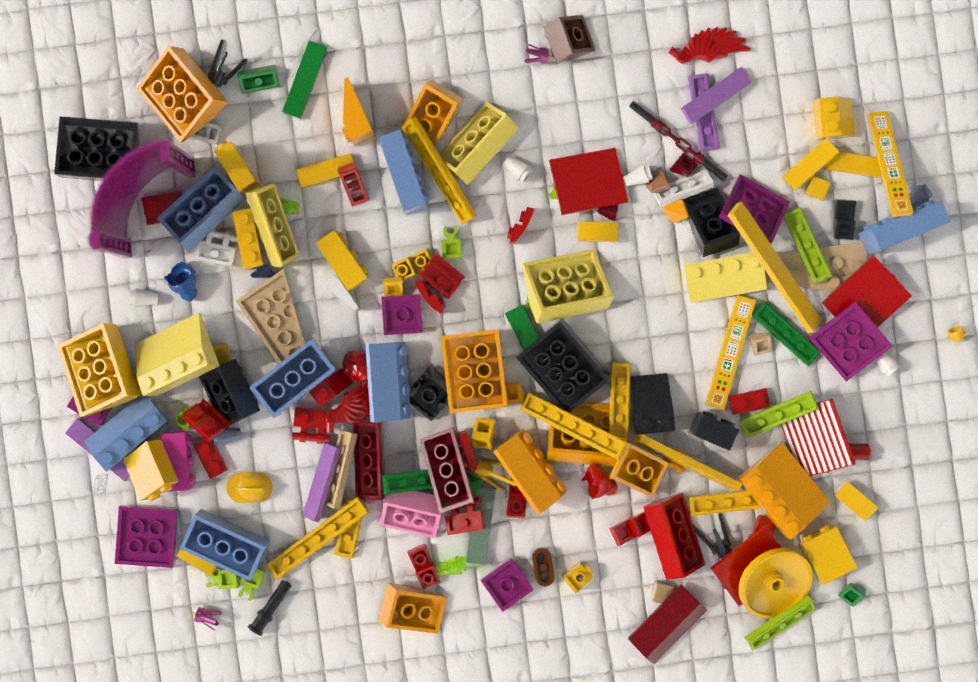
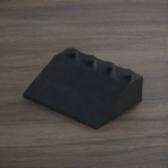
(92, 146)
(563, 366)

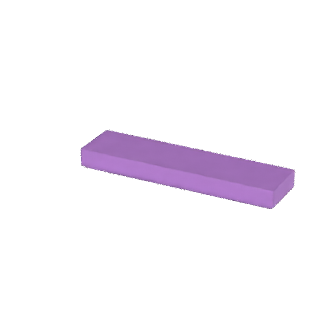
(716, 95)
(706, 125)
(80, 431)
(321, 482)

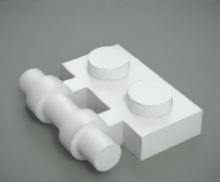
(216, 253)

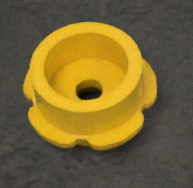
(956, 333)

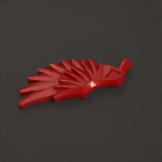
(710, 46)
(353, 407)

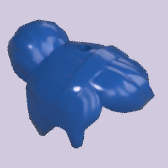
(177, 283)

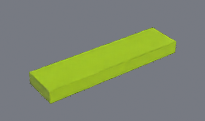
(807, 245)
(779, 414)
(780, 622)

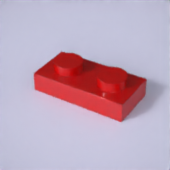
(749, 401)
(210, 458)

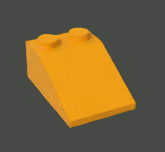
(435, 110)
(354, 119)
(639, 470)
(412, 609)

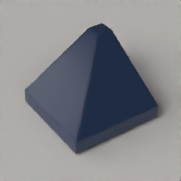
(263, 272)

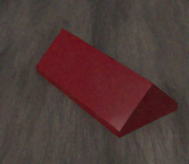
(369, 460)
(447, 471)
(667, 624)

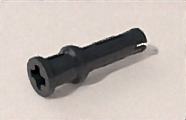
(265, 614)

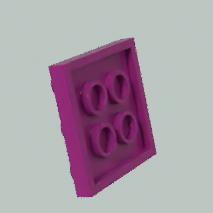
(761, 203)
(850, 341)
(146, 536)

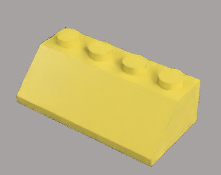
(478, 142)
(272, 225)
(724, 277)

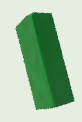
(258, 79)

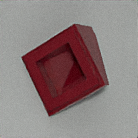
(683, 165)
(609, 212)

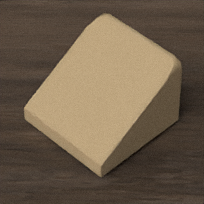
(661, 592)

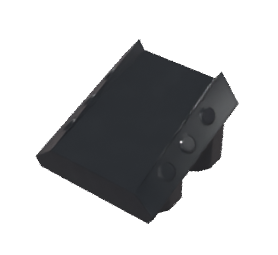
(429, 393)

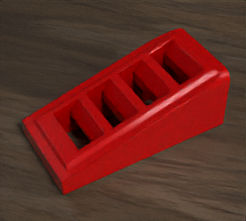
(344, 173)

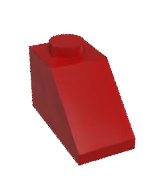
(330, 387)

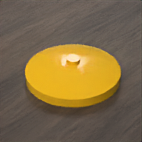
(775, 582)

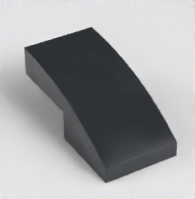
(844, 219)

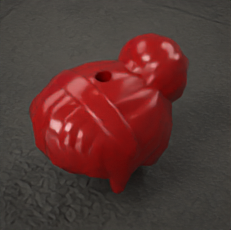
(358, 371)
(599, 482)

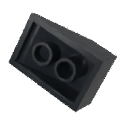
(709, 230)
(651, 404)

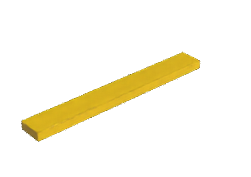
(774, 267)

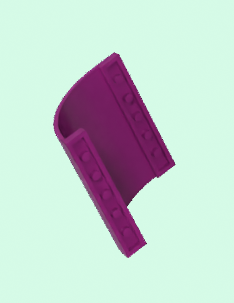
(121, 188)

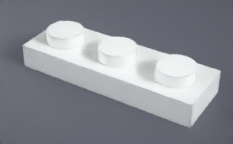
(684, 188)

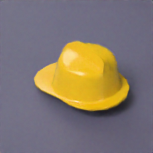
(249, 487)

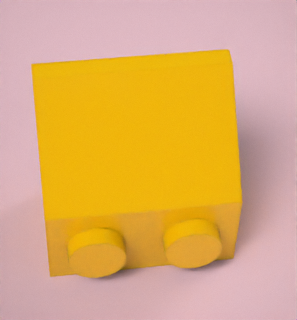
(833, 118)

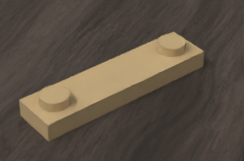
(345, 441)

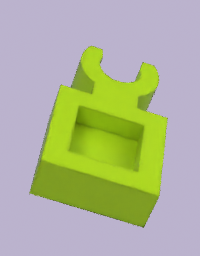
(451, 247)
(224, 579)
(254, 583)

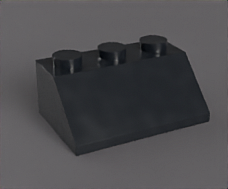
(229, 392)

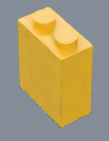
(236, 167)
(150, 470)
(827, 553)

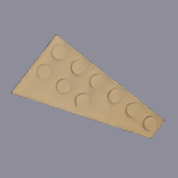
(841, 261)
(274, 316)

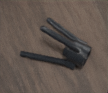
(216, 76)
(721, 546)

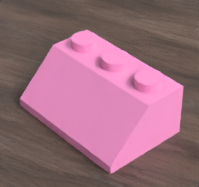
(411, 512)

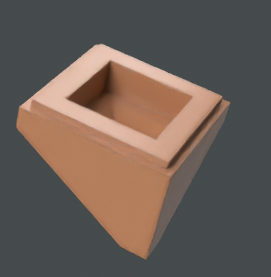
(657, 183)

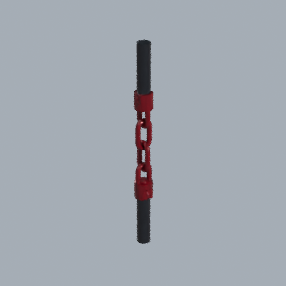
(657, 124)

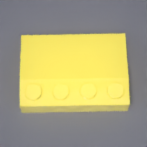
(566, 286)
(174, 356)

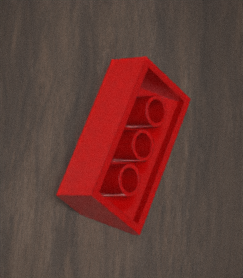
(674, 536)

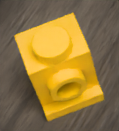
(483, 433)
(570, 576)

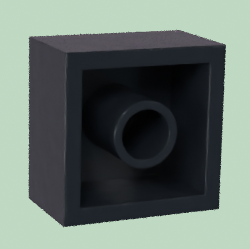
(714, 431)

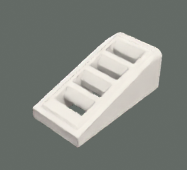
(206, 139)
(341, 291)

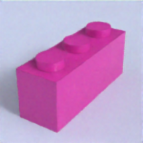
(178, 450)

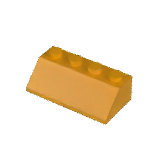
(530, 471)

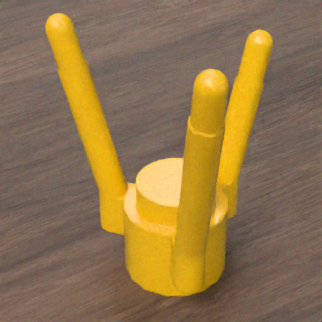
(485, 469)

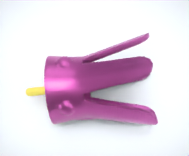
(542, 53)
(200, 616)

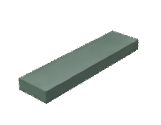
(479, 539)

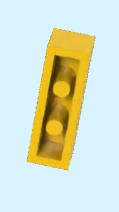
(248, 239)
(342, 260)

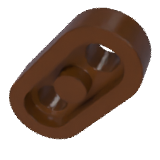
(543, 566)

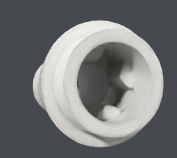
(519, 169)
(638, 176)
(143, 298)
(887, 364)

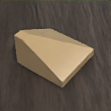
(760, 343)

